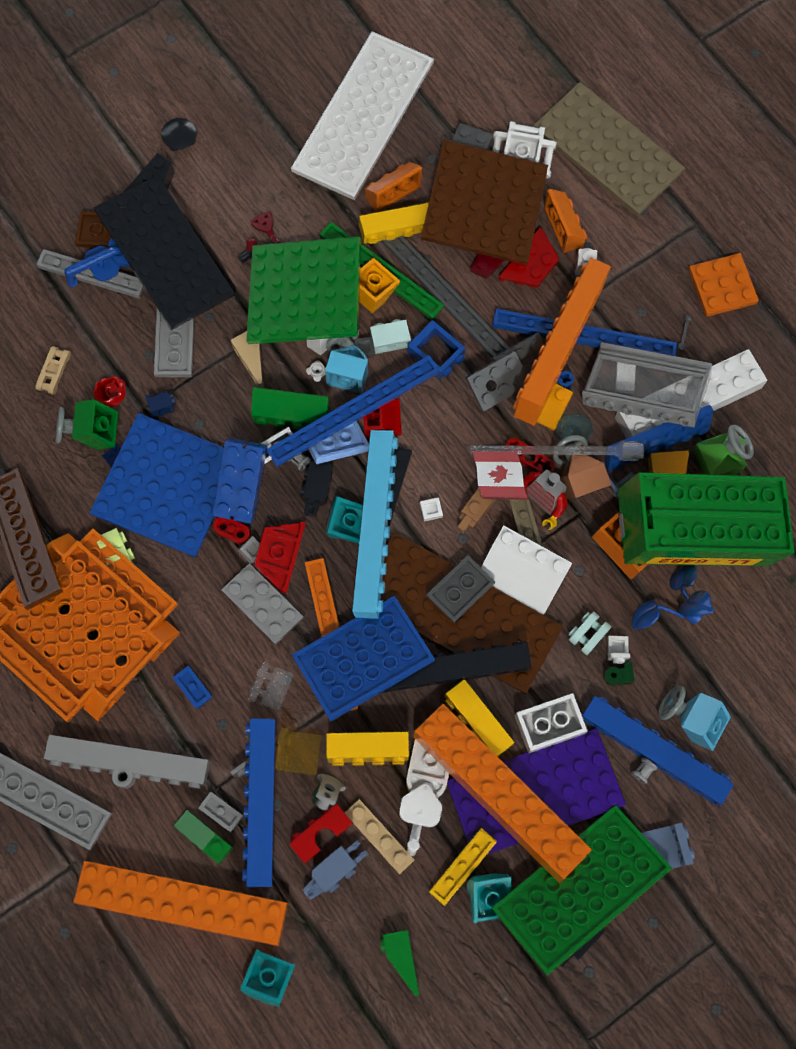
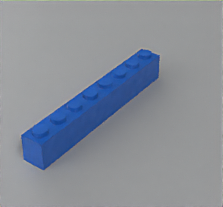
(664, 754)
(260, 803)

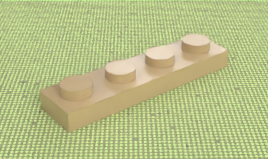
(379, 836)

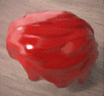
(110, 391)

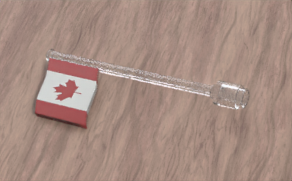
(502, 474)

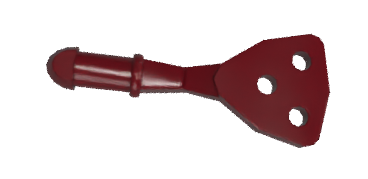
(261, 219)

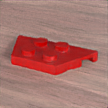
(540, 263)
(278, 553)

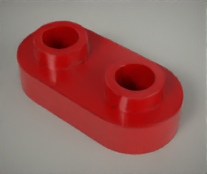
(232, 530)

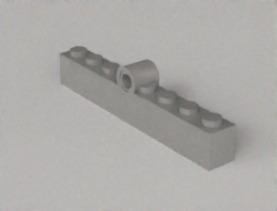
(127, 760)

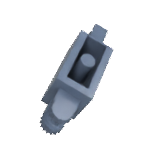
(333, 870)

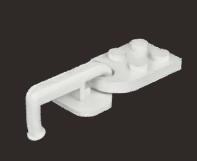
(426, 783)

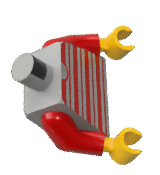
(548, 493)

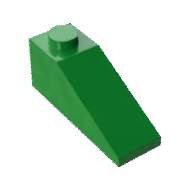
(203, 837)
(399, 953)

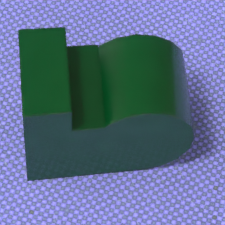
(618, 677)

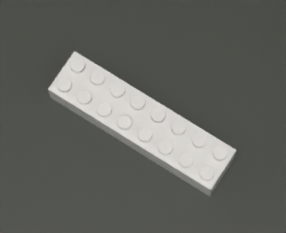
(728, 382)

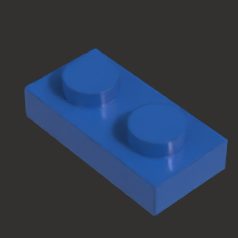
(192, 687)

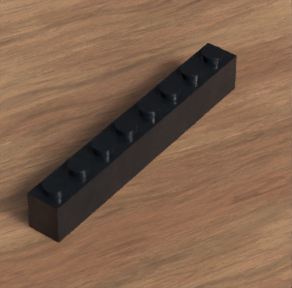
(469, 666)

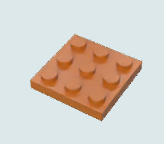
(723, 285)

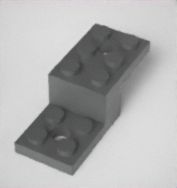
(506, 371)

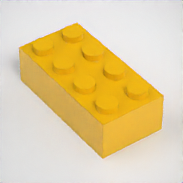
(367, 747)

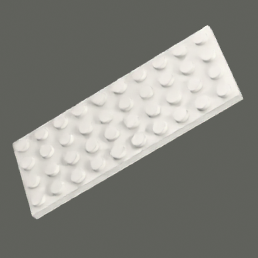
(362, 115)

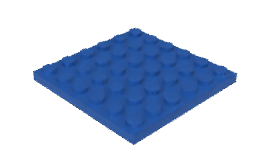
(162, 486)

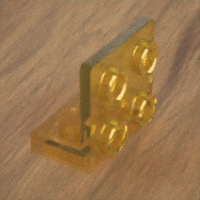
(297, 752)

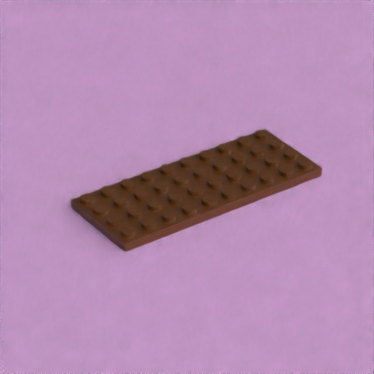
(489, 622)

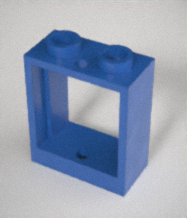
(425, 335)

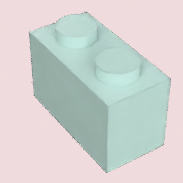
(390, 336)

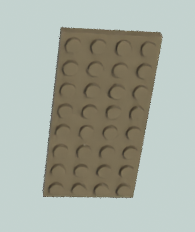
(609, 149)

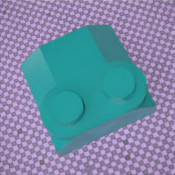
(345, 520)
(485, 893)
(267, 978)

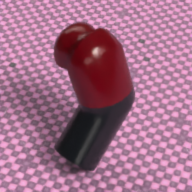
(245, 256)

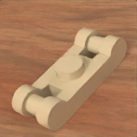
(53, 370)

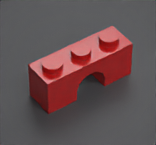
(304, 843)

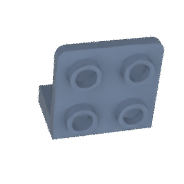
(672, 844)

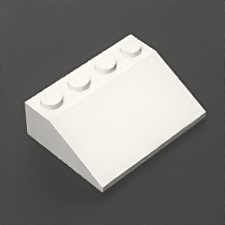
(525, 569)

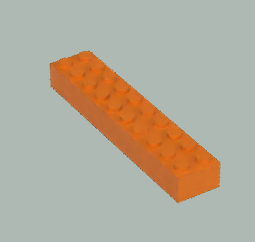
(560, 341)
(501, 793)
(181, 903)

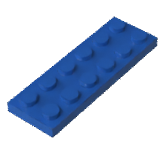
(664, 437)

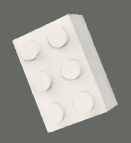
(550, 723)

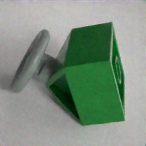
(92, 424)

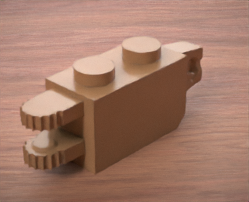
(474, 511)

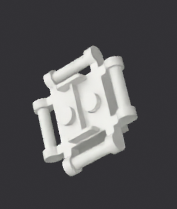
(525, 143)

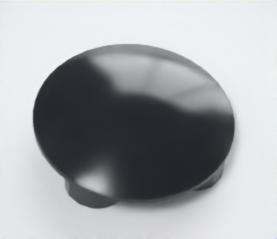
(178, 134)

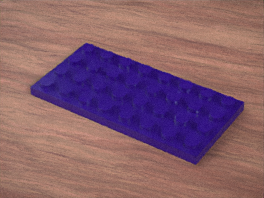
(568, 777)

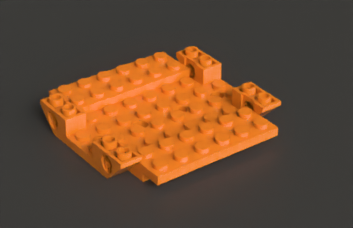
(54, 648)

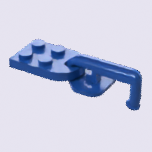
(102, 262)

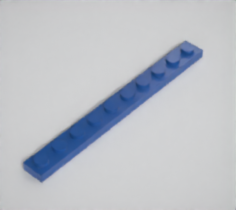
(589, 336)
(352, 411)

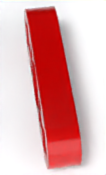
(531, 465)

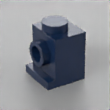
(161, 404)

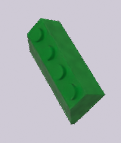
(287, 408)

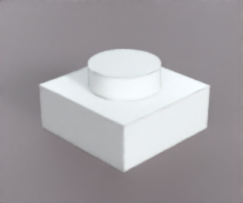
(431, 509)

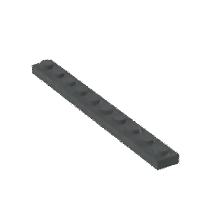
(444, 293)

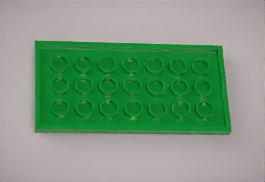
(559, 918)

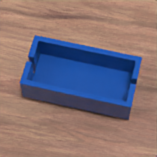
(240, 480)

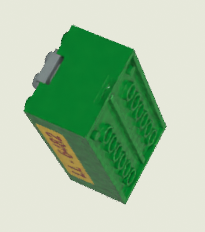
(704, 520)

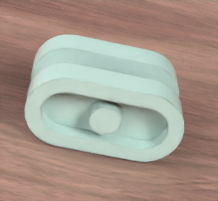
(589, 621)

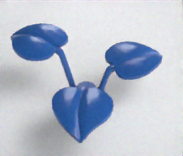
(693, 609)

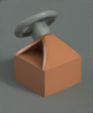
(581, 472)

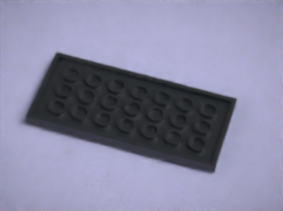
(164, 252)

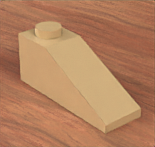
(250, 357)

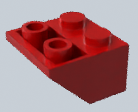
(384, 418)

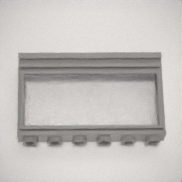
(647, 384)

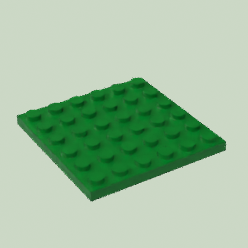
(304, 290)

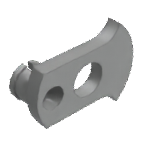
(327, 797)

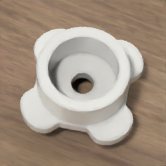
(317, 365)

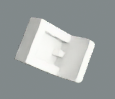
(618, 649)

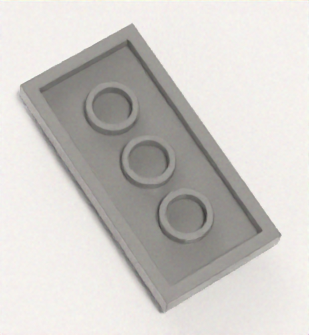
(173, 349)
(262, 604)

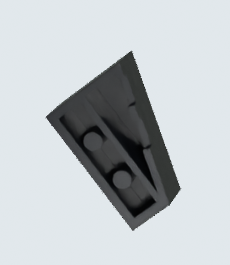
(157, 166)

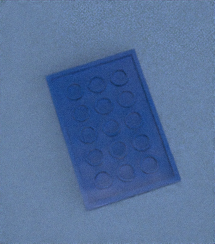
(362, 659)

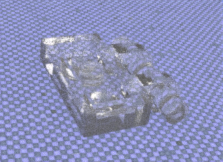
(276, 690)

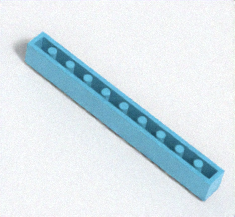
(374, 524)

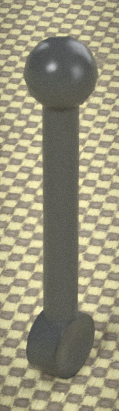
(681, 346)

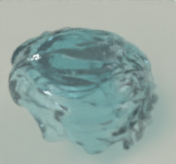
(574, 425)

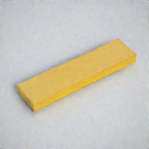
(462, 866)

